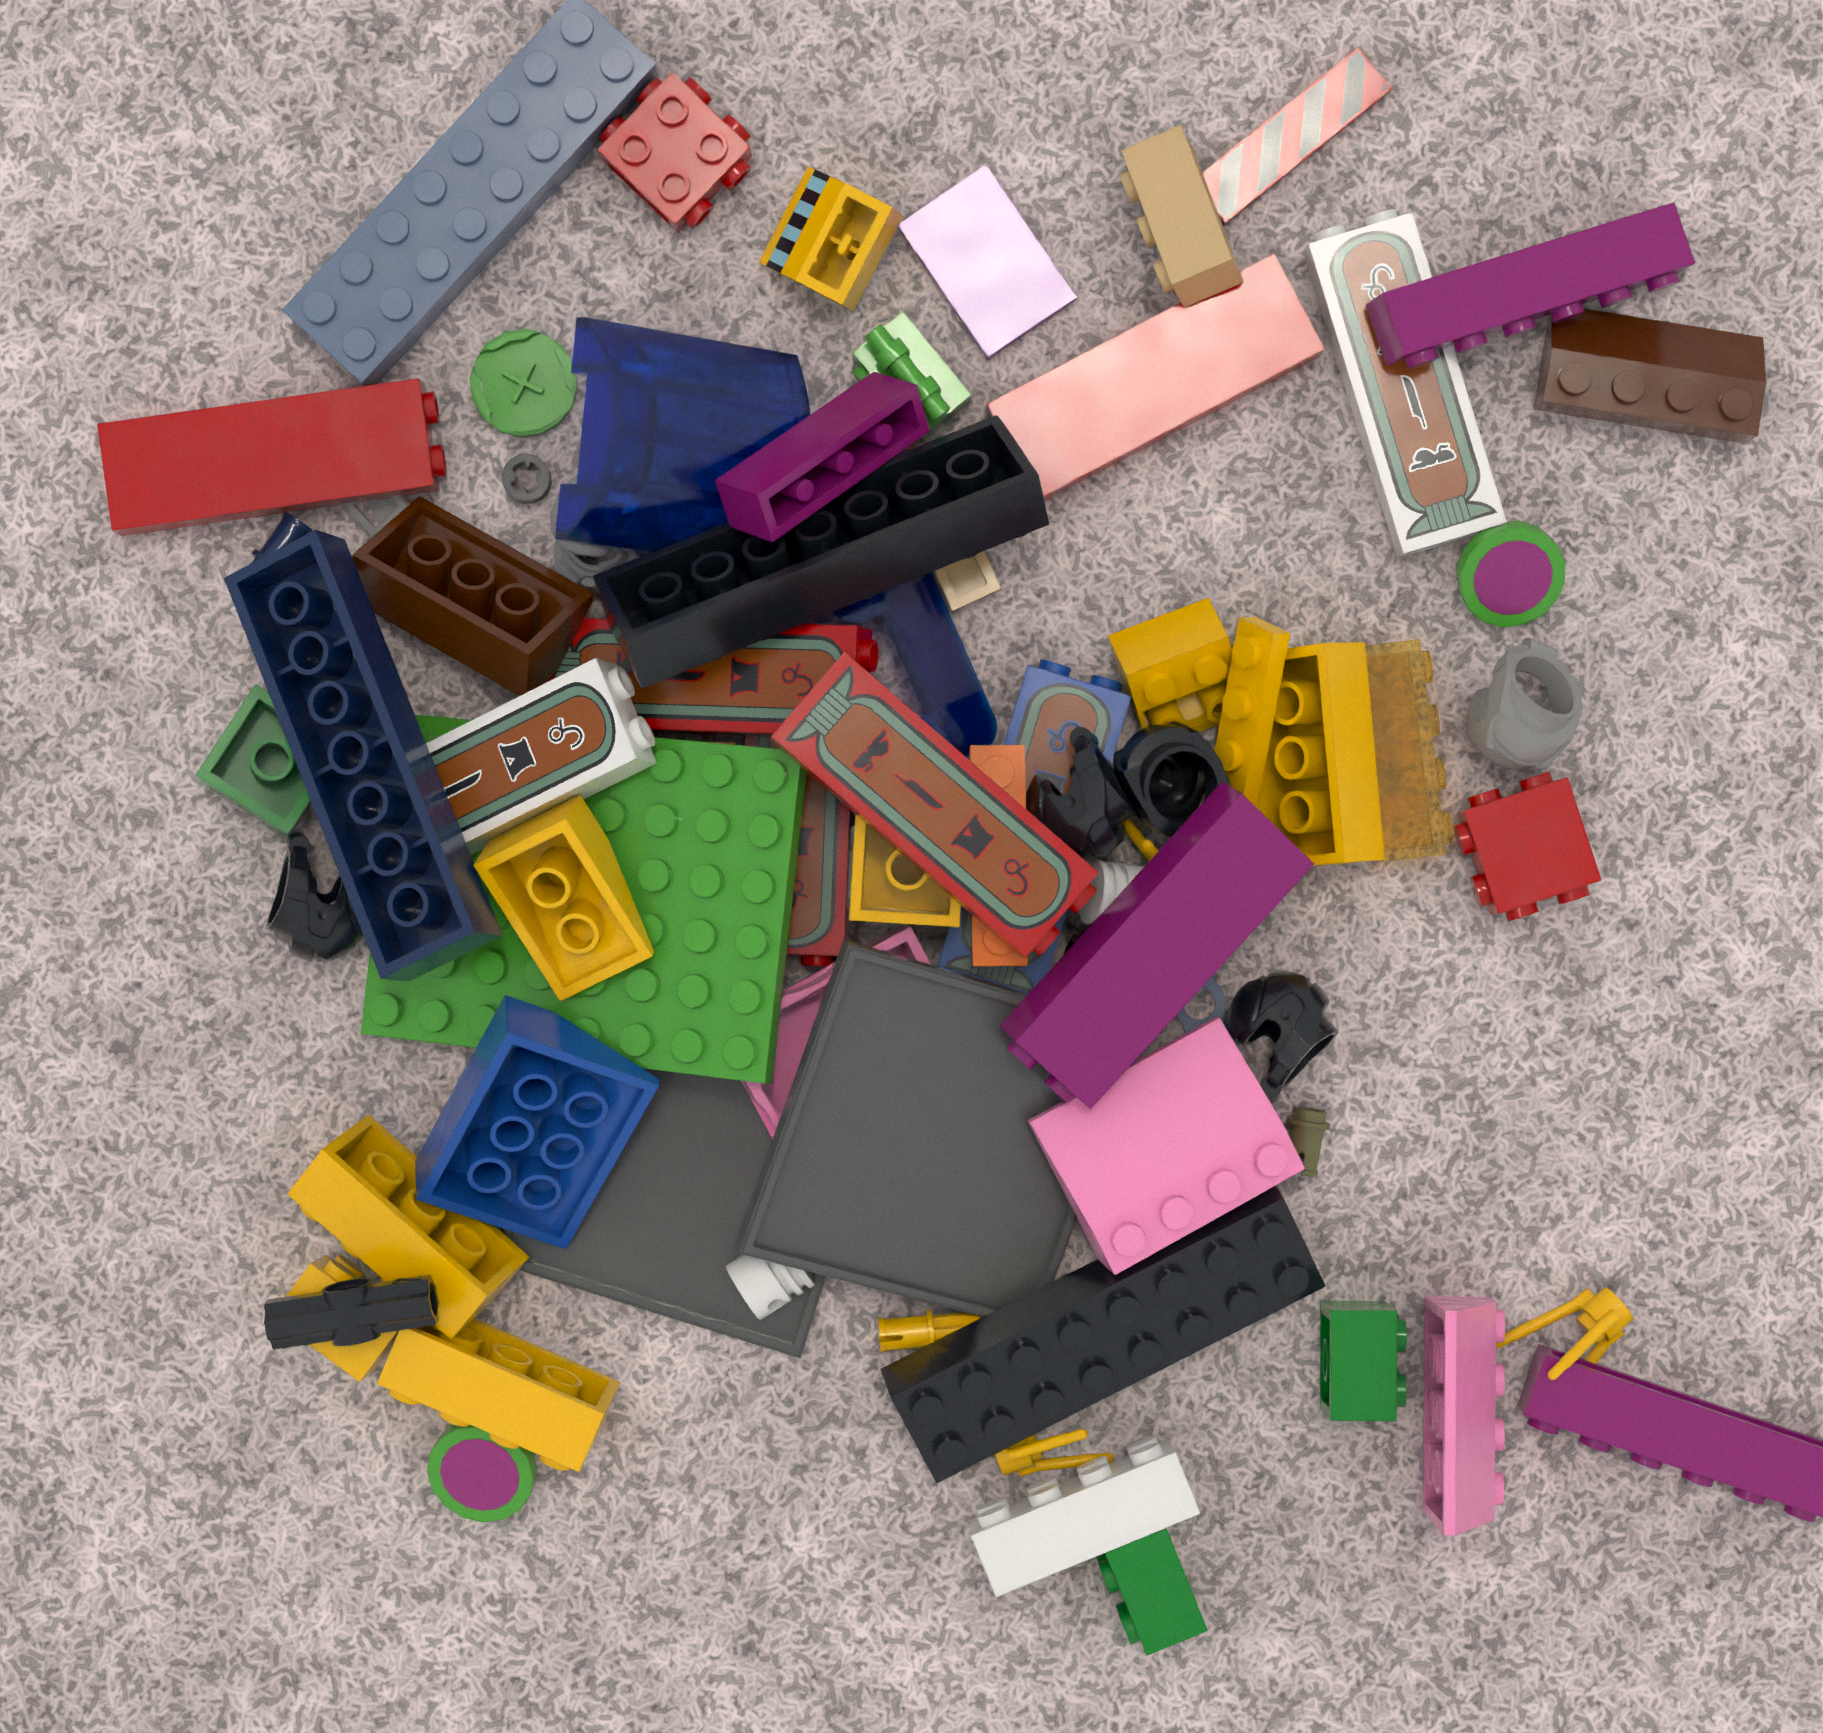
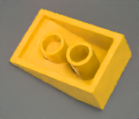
(566, 897)

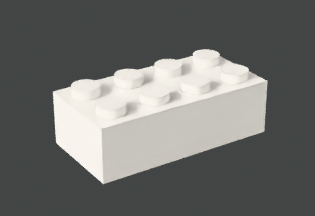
(1082, 1516)

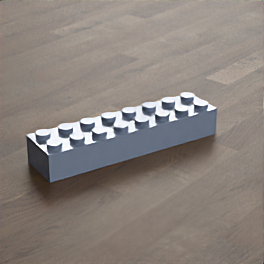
(471, 191)

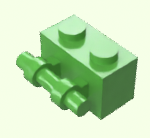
(906, 355)

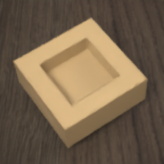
(967, 581)

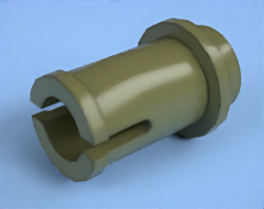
(1307, 1135)

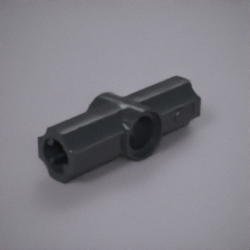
(351, 1312)

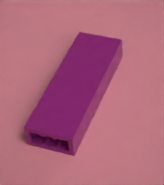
(1155, 946)

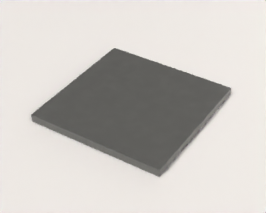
(912, 1144)
(674, 1216)

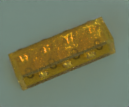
(1404, 752)

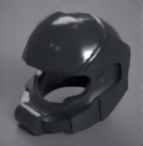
(1166, 774)
(1092, 810)
(306, 916)
(1291, 1015)

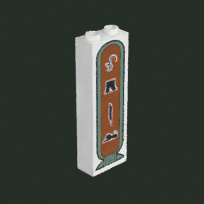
(1412, 417)
(542, 750)

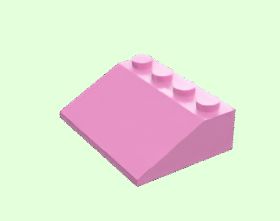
(1166, 1146)
(1460, 1412)

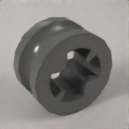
(543, 479)

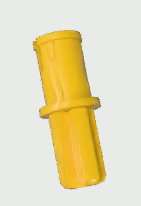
(920, 1330)

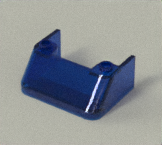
(933, 660)

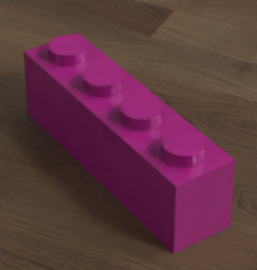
(822, 456)

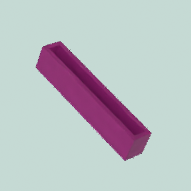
(1529, 285)
(1676, 1430)

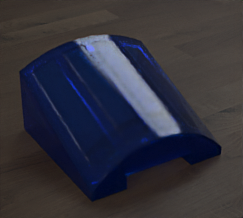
(664, 425)

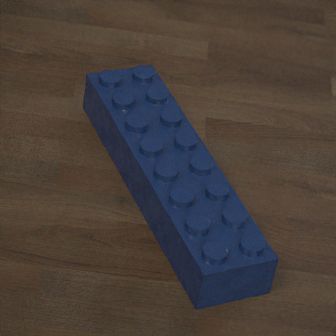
(362, 757)

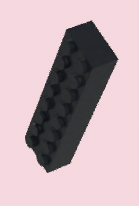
(887, 529)
(1097, 1334)

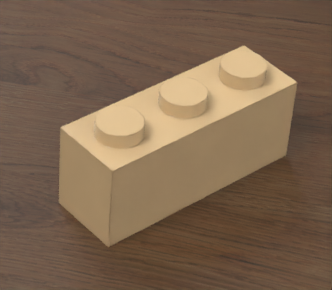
(1179, 217)

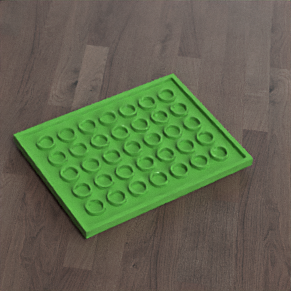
(713, 876)

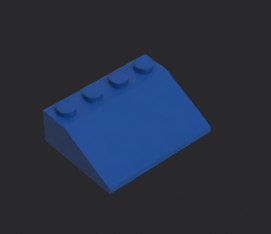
(532, 1125)

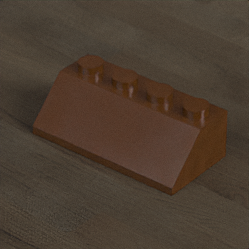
(1653, 375)
(471, 596)

